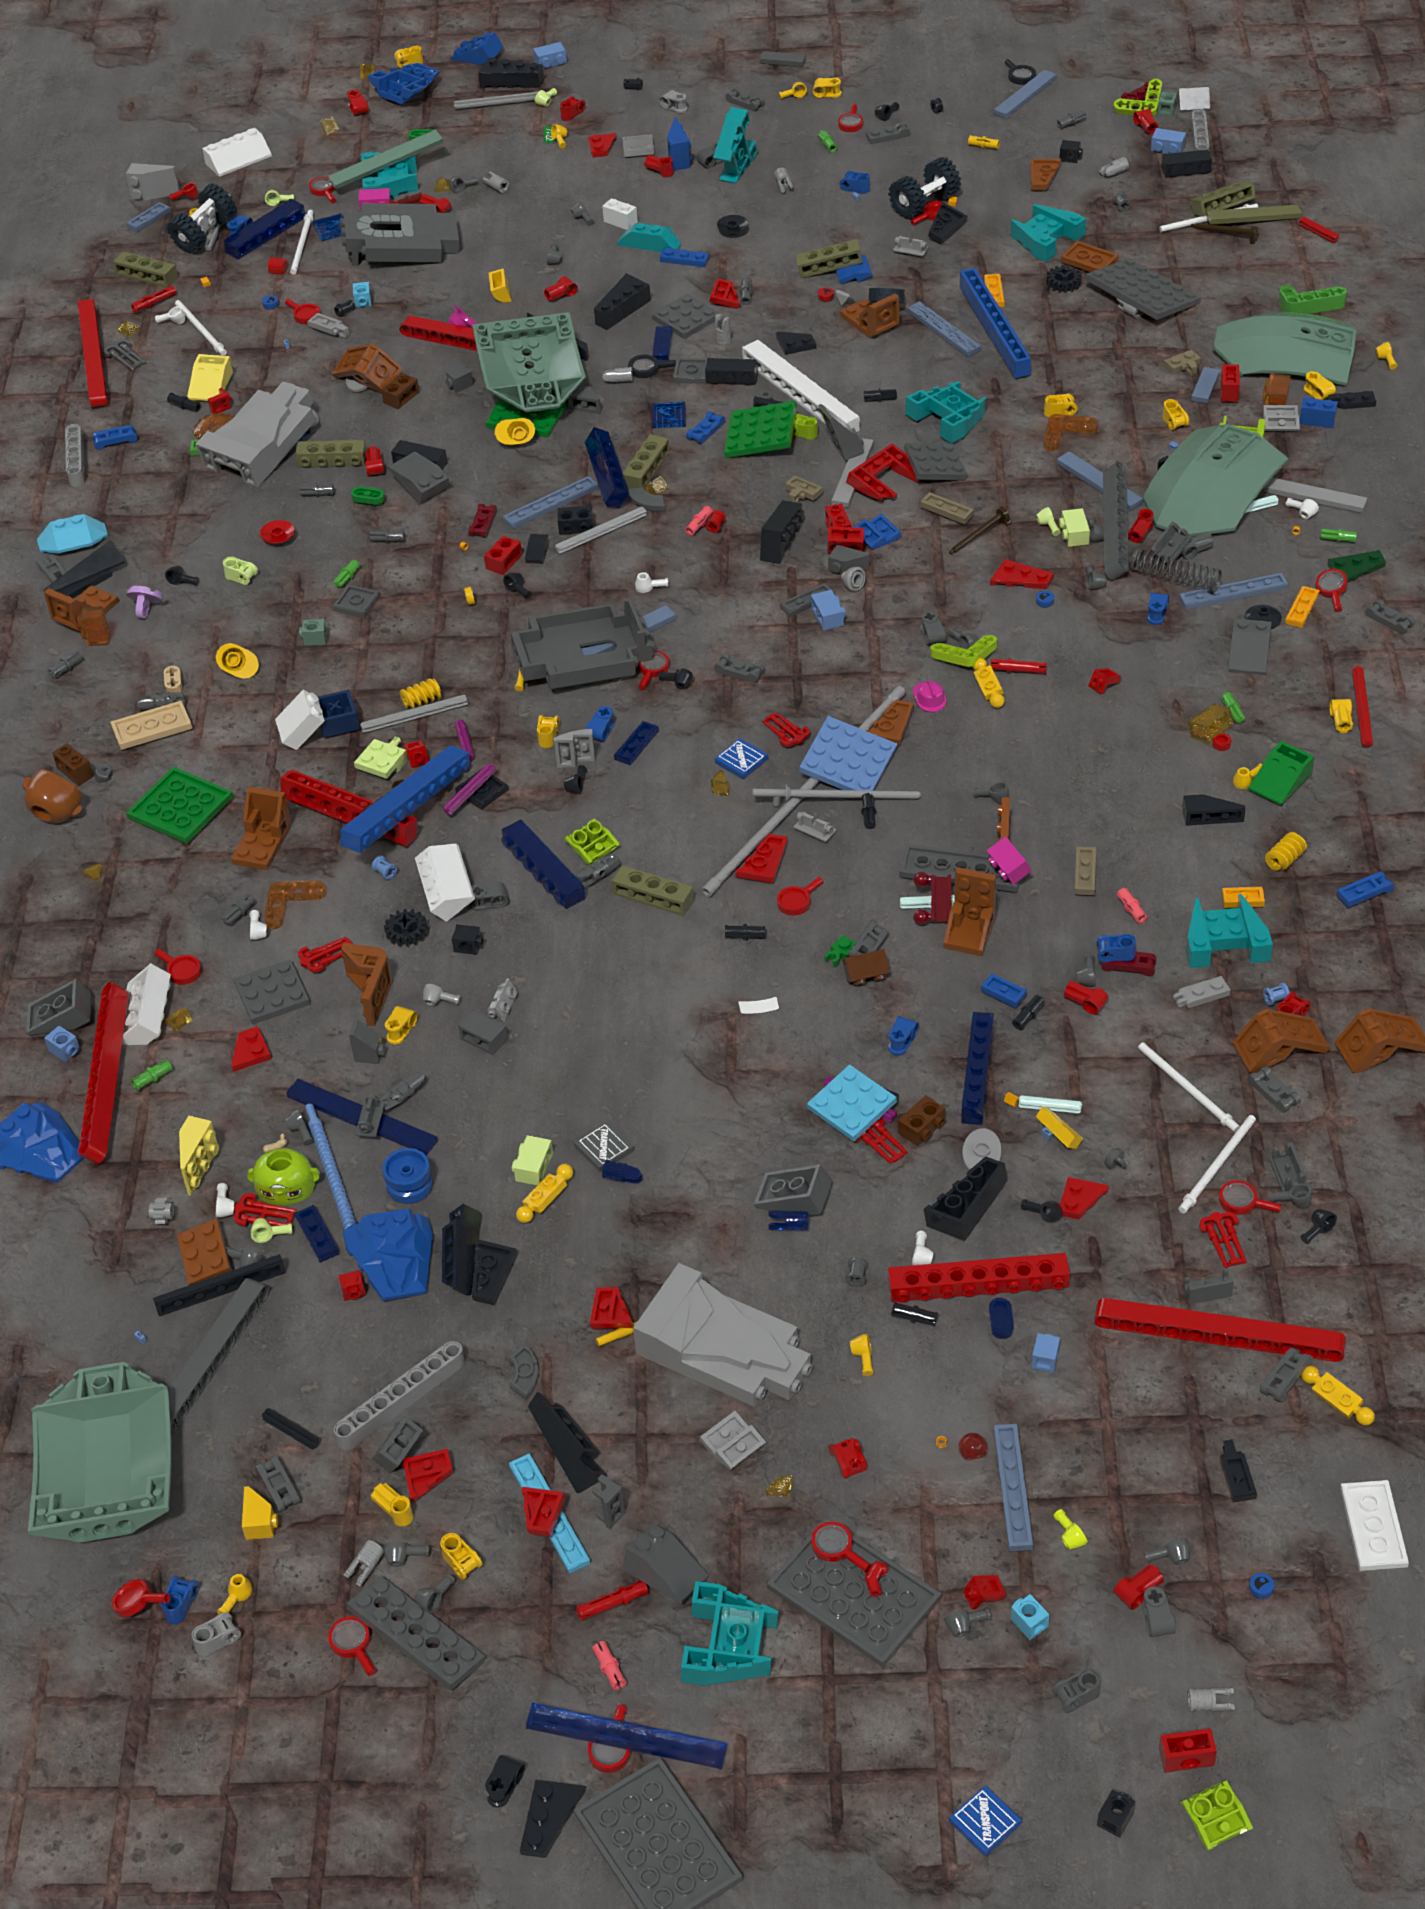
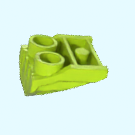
(592, 842)
(1217, 1814)

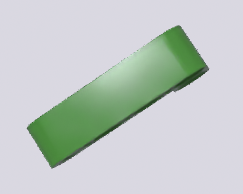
(1311, 301)

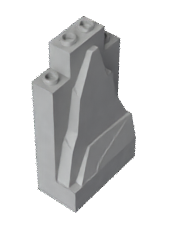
(259, 433)
(720, 1340)

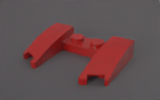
(864, 476)

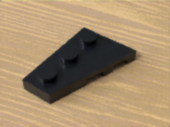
(946, 222)
(490, 1270)
(547, 1814)

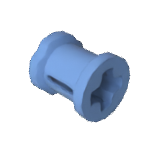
(384, 867)
(1275, 994)

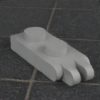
(1202, 992)

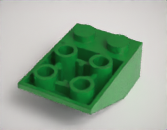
(1282, 773)

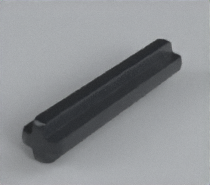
(290, 1428)

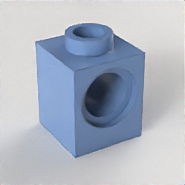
(62, 1043)
(1045, 1352)

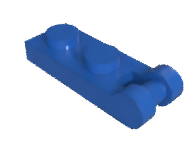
(1365, 889)

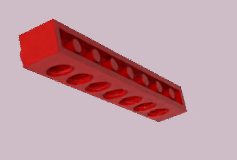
(339, 803)
(978, 1277)

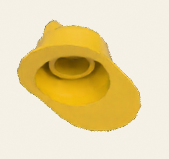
(515, 431)
(237, 661)

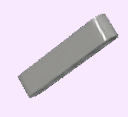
(1199, 130)
(74, 455)

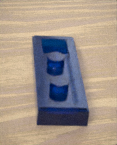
(662, 342)
(636, 743)
(316, 1233)

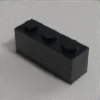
(1186, 163)
(731, 371)
(404, 448)

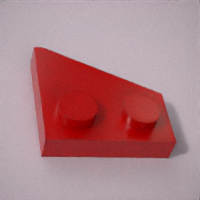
(601, 144)
(724, 294)
(249, 1049)
(1080, 1196)
(609, 1310)
(426, 1472)
(542, 1509)

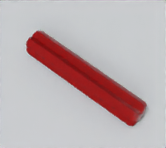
(1318, 229)

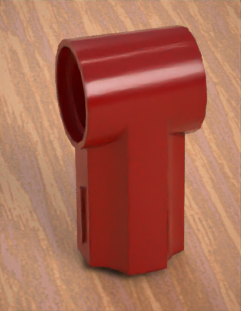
(1146, 120)
(663, 165)
(442, 205)
(562, 287)
(374, 463)
(1141, 526)
(1090, 999)
(1132, 1589)

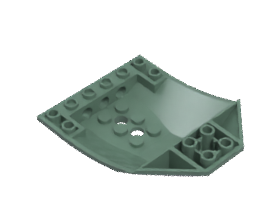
(1277, 345)
(553, 353)
(1209, 492)

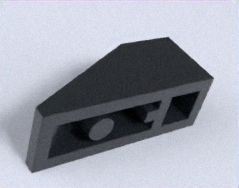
(1210, 810)

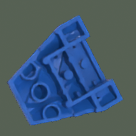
(403, 83)
(38, 1143)
(392, 1252)

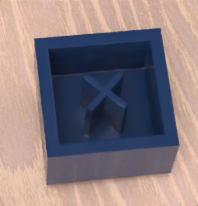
(338, 713)

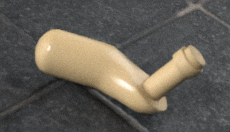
(279, 1144)

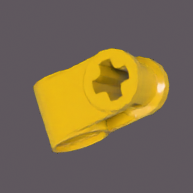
(409, 56)
(827, 87)
(1318, 386)
(1059, 404)
(1174, 414)
(547, 730)
(400, 1024)
(460, 1559)

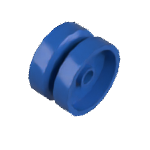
(407, 1175)

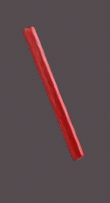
(1362, 706)

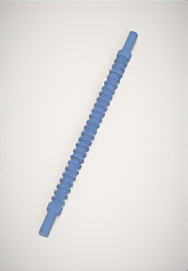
(330, 1167)

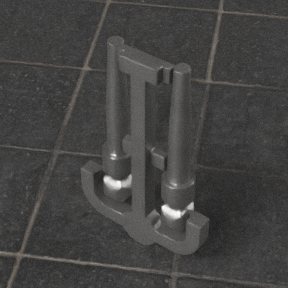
(126, 351)

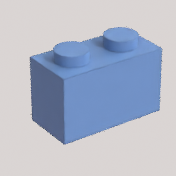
(550, 55)
(1168, 141)
(827, 609)

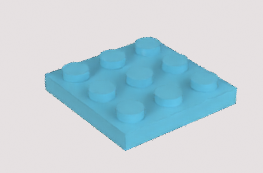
(851, 1103)

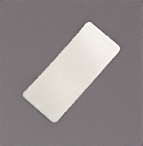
(760, 1006)

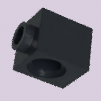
(1066, 155)
(467, 939)
(1114, 1822)

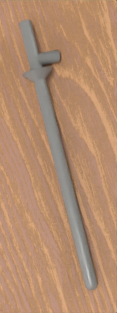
(787, 793)

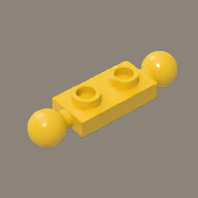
(988, 683)
(544, 1193)
(1338, 1395)

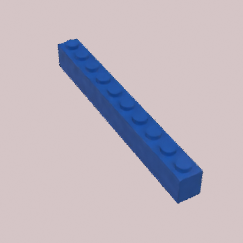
(995, 323)
(404, 799)

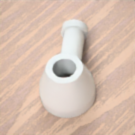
(175, 314)
(1307, 508)
(645, 584)
(257, 929)
(224, 1206)
(921, 1254)

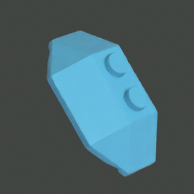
(71, 534)

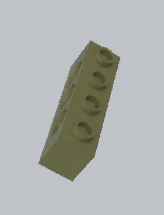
(1223, 198)
(829, 258)
(145, 269)
(331, 453)
(646, 461)
(653, 890)

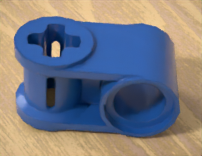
(857, 182)
(238, 223)
(1157, 607)
(601, 723)
(1117, 948)
(902, 1035)
(182, 1595)

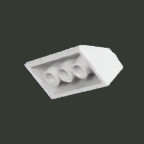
(236, 152)
(444, 880)
(145, 1006)

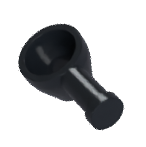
(884, 111)
(176, 574)
(513, 582)
(682, 677)
(575, 782)
(1054, 1215)
(1324, 1222)

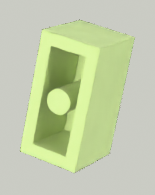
(1074, 527)
(532, 1160)

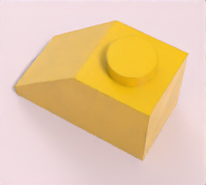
(257, 1516)

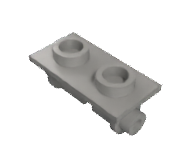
(916, 248)
(816, 828)
(503, 1000)

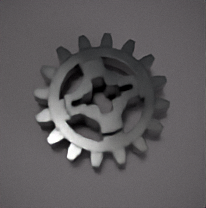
(1063, 277)
(405, 927)

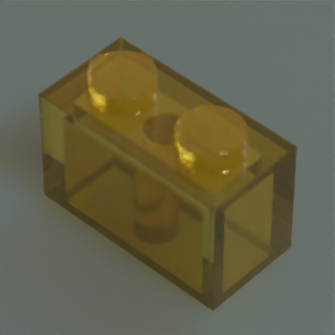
(1210, 722)

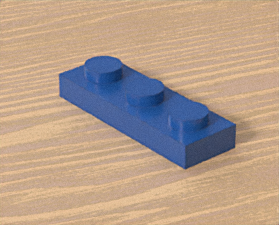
(684, 257)

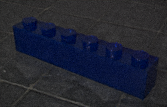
(264, 229)
(606, 467)
(543, 864)
(977, 1068)

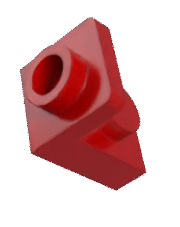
(220, 402)
(1102, 678)
(416, 753)
(352, 1285)
(983, 1589)

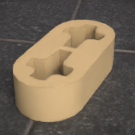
(170, 680)

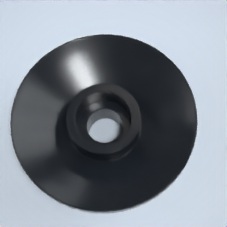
(732, 224)
(1264, 613)

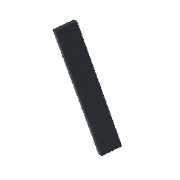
(218, 1285)

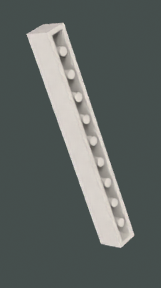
(797, 384)

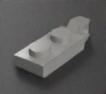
(328, 325)

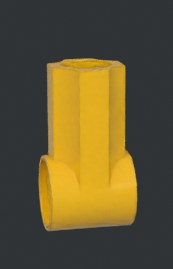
(1341, 711)
(393, 1504)

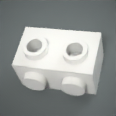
(619, 214)

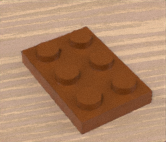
(1088, 257)
(203, 1252)

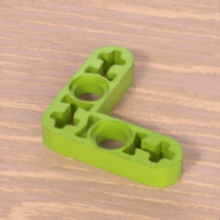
(1147, 104)
(965, 657)

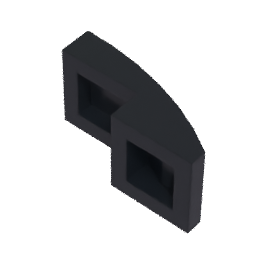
(536, 548)

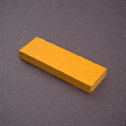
(994, 284)
(1302, 607)

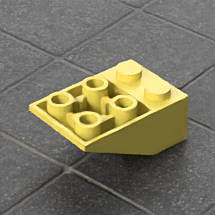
(209, 375)
(197, 1150)

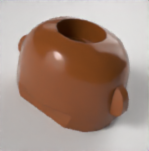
(51, 797)

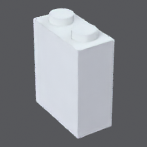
(299, 719)

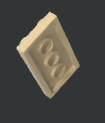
(151, 725)

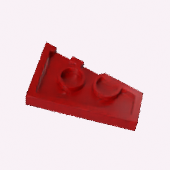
(1020, 574)
(765, 861)

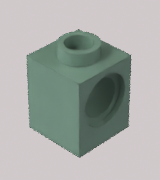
(1167, 104)
(313, 632)

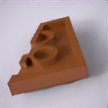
(1043, 172)
(894, 721)
(1003, 811)

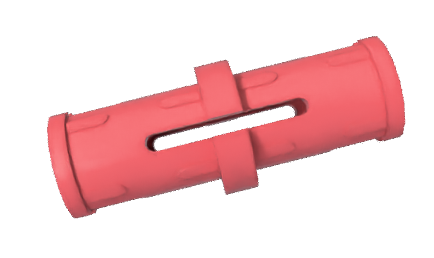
(698, 520)
(1132, 905)
(609, 1665)

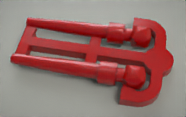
(784, 739)
(318, 953)
(868, 1139)
(261, 1209)
(1216, 1217)

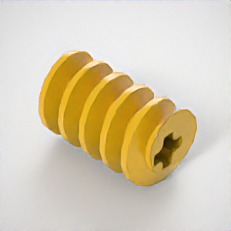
(420, 693)
(1285, 851)

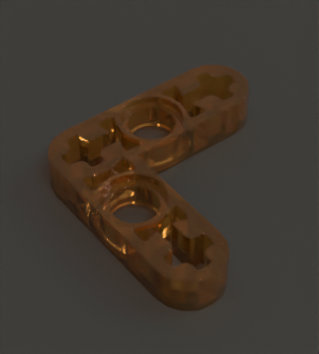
(1061, 423)
(283, 896)

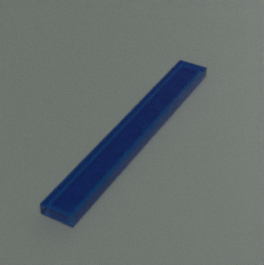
(350, 1112)
(626, 1735)

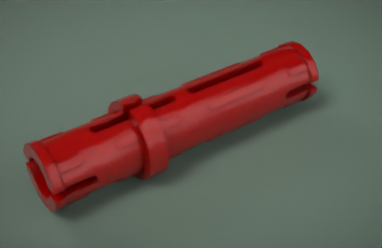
(148, 301)
(1018, 666)
(613, 1599)

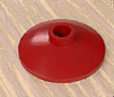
(277, 531)

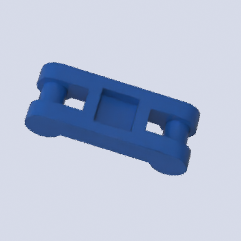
(706, 427)
(114, 436)

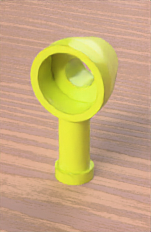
(1073, 1535)

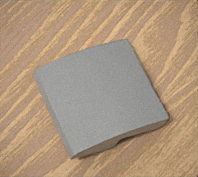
(638, 145)
(1281, 417)
(574, 747)
(732, 1440)

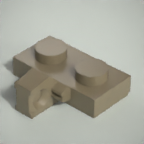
(1185, 361)
(802, 489)

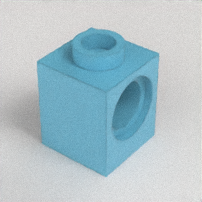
(362, 294)
(1029, 1625)

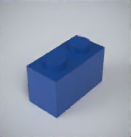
(1318, 412)

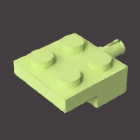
(382, 758)

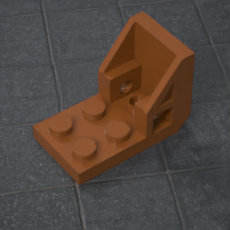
(875, 317)
(368, 366)
(66, 609)
(266, 827)
(972, 912)
(371, 973)
(1274, 1035)
(1376, 1036)

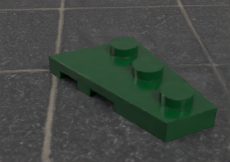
(1358, 564)

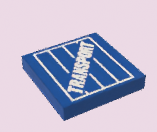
(741, 758)
(985, 1821)

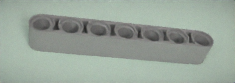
(409, 1387)

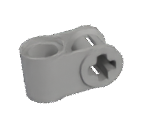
(674, 101)
(216, 1634)

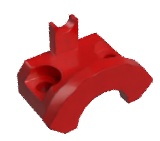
(848, 1457)

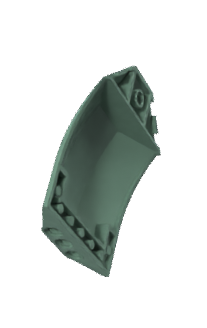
(100, 1455)

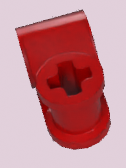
(356, 102)
(571, 108)
(1294, 1005)

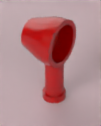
(189, 190)

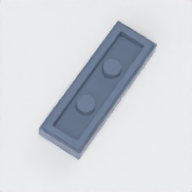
(148, 217)
(1205, 385)

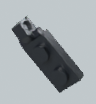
(1354, 400)
(1237, 1473)

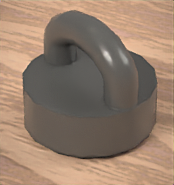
(1115, 1158)

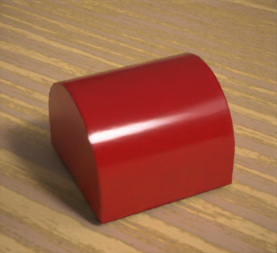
(277, 265)

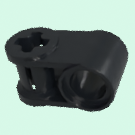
(503, 1780)

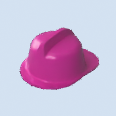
(459, 317)
(929, 696)

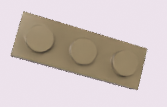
(946, 508)
(1085, 871)

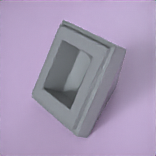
(844, 298)

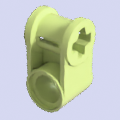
(239, 570)

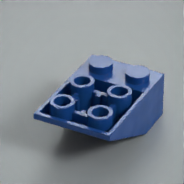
(478, 49)
(679, 146)

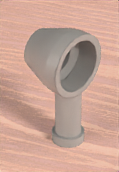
(433, 994)

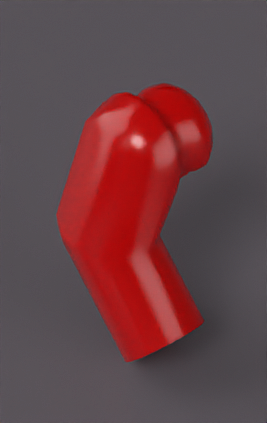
(875, 1571)

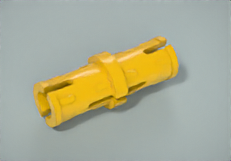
(983, 142)

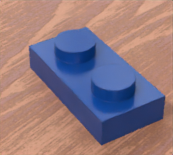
(1003, 990)

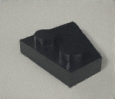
(795, 342)

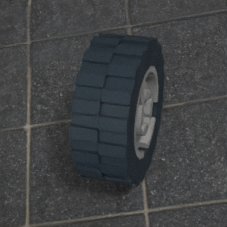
(878, 294)

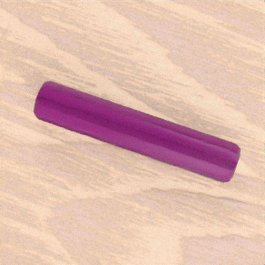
(464, 738)

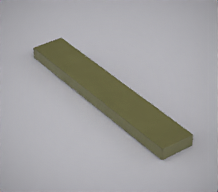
(1253, 214)

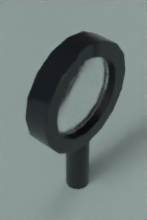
(1020, 74)
(647, 365)

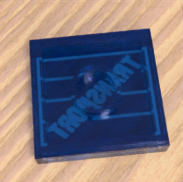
(328, 227)
(668, 415)

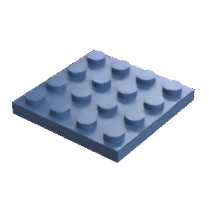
(847, 756)

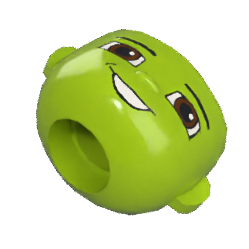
(283, 1177)

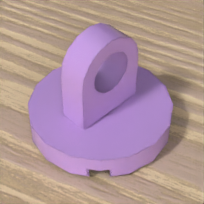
(144, 598)

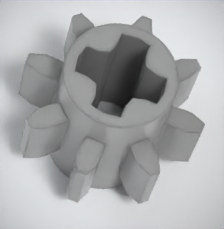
(161, 1211)

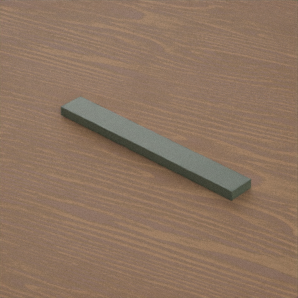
(385, 159)

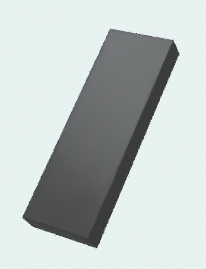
(785, 59)
(802, 601)

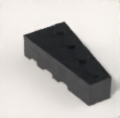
(510, 74)
(621, 301)
(779, 531)
(967, 1200)

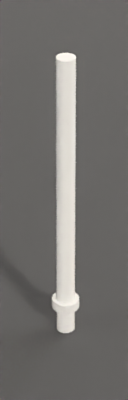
(308, 218)
(1202, 219)
(218, 347)
(1225, 1119)
(1190, 1199)

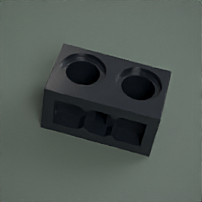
(574, 519)

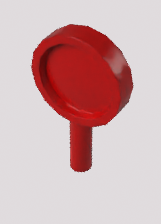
(929, 212)
(303, 312)
(795, 899)
(183, 968)
(134, 1597)

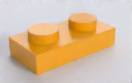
(1253, 895)

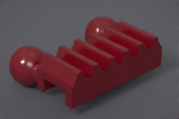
(939, 898)

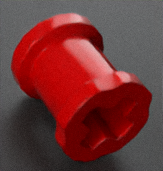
(715, 521)

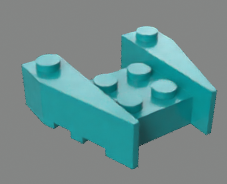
(734, 147)
(393, 177)
(1045, 228)
(958, 409)
(1226, 931)
(734, 1637)

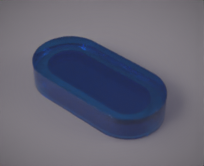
(1001, 1318)

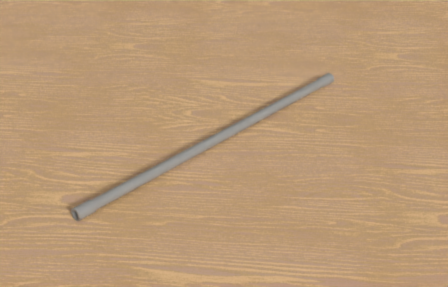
(715, 882)

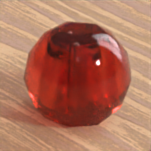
(972, 1446)

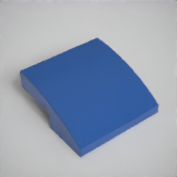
(858, 271)
(879, 531)

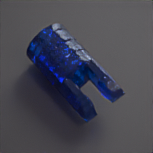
(621, 1172)
(793, 1220)

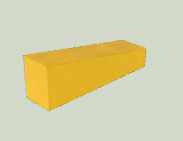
(1059, 1128)

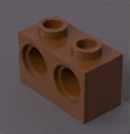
(400, 391)
(72, 764)
(921, 1120)

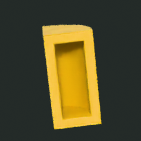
(500, 285)

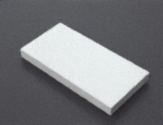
(1374, 1525)

